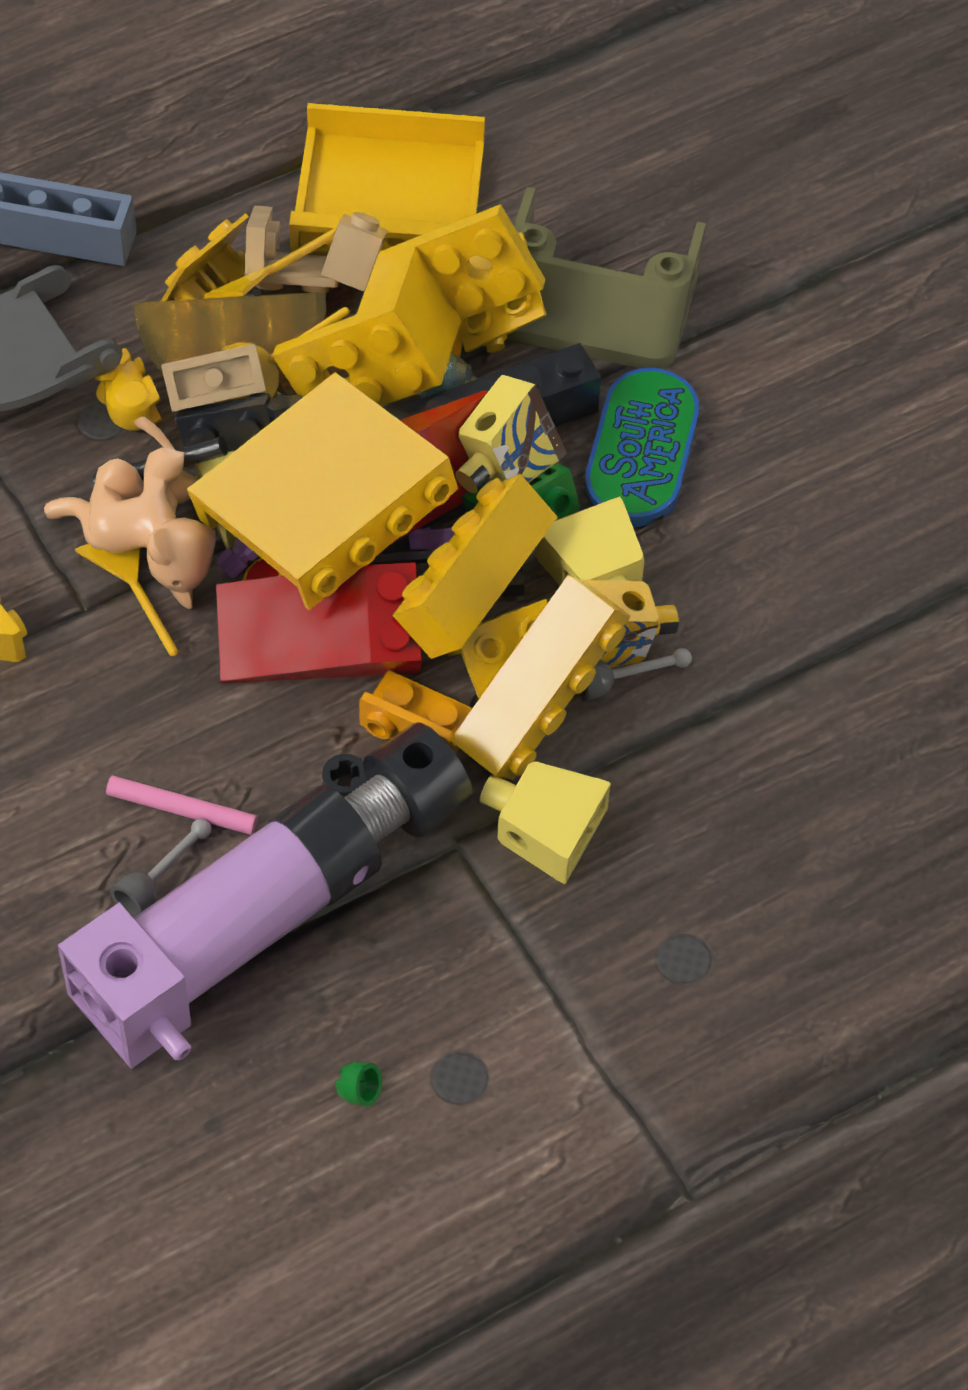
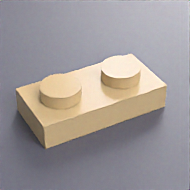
(213, 377)

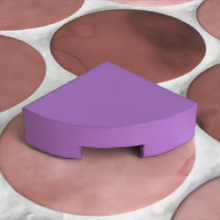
(429, 538)

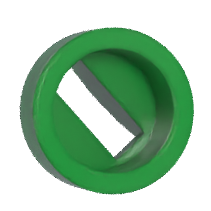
(361, 1073)

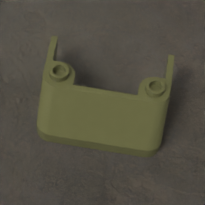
(608, 310)

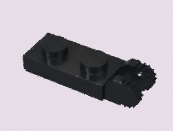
(233, 420)

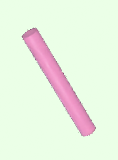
(182, 805)

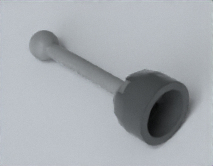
(606, 676)
(137, 890)

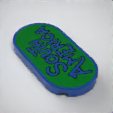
(643, 443)

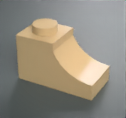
(354, 250)

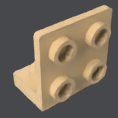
(261, 247)

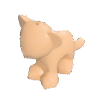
(139, 514)

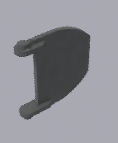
(35, 351)

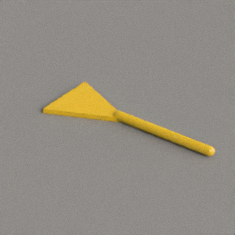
(245, 284)
(127, 569)

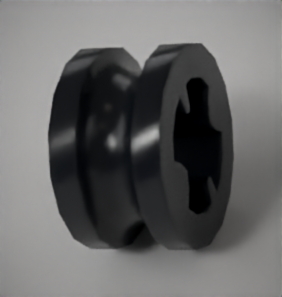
(343, 764)

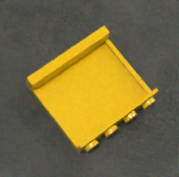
(389, 164)
(325, 487)

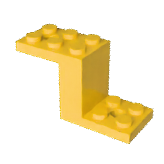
(415, 309)

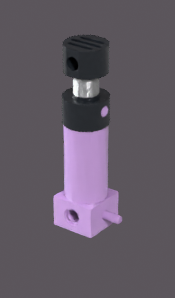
(146, 969)

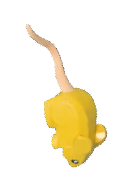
(131, 398)

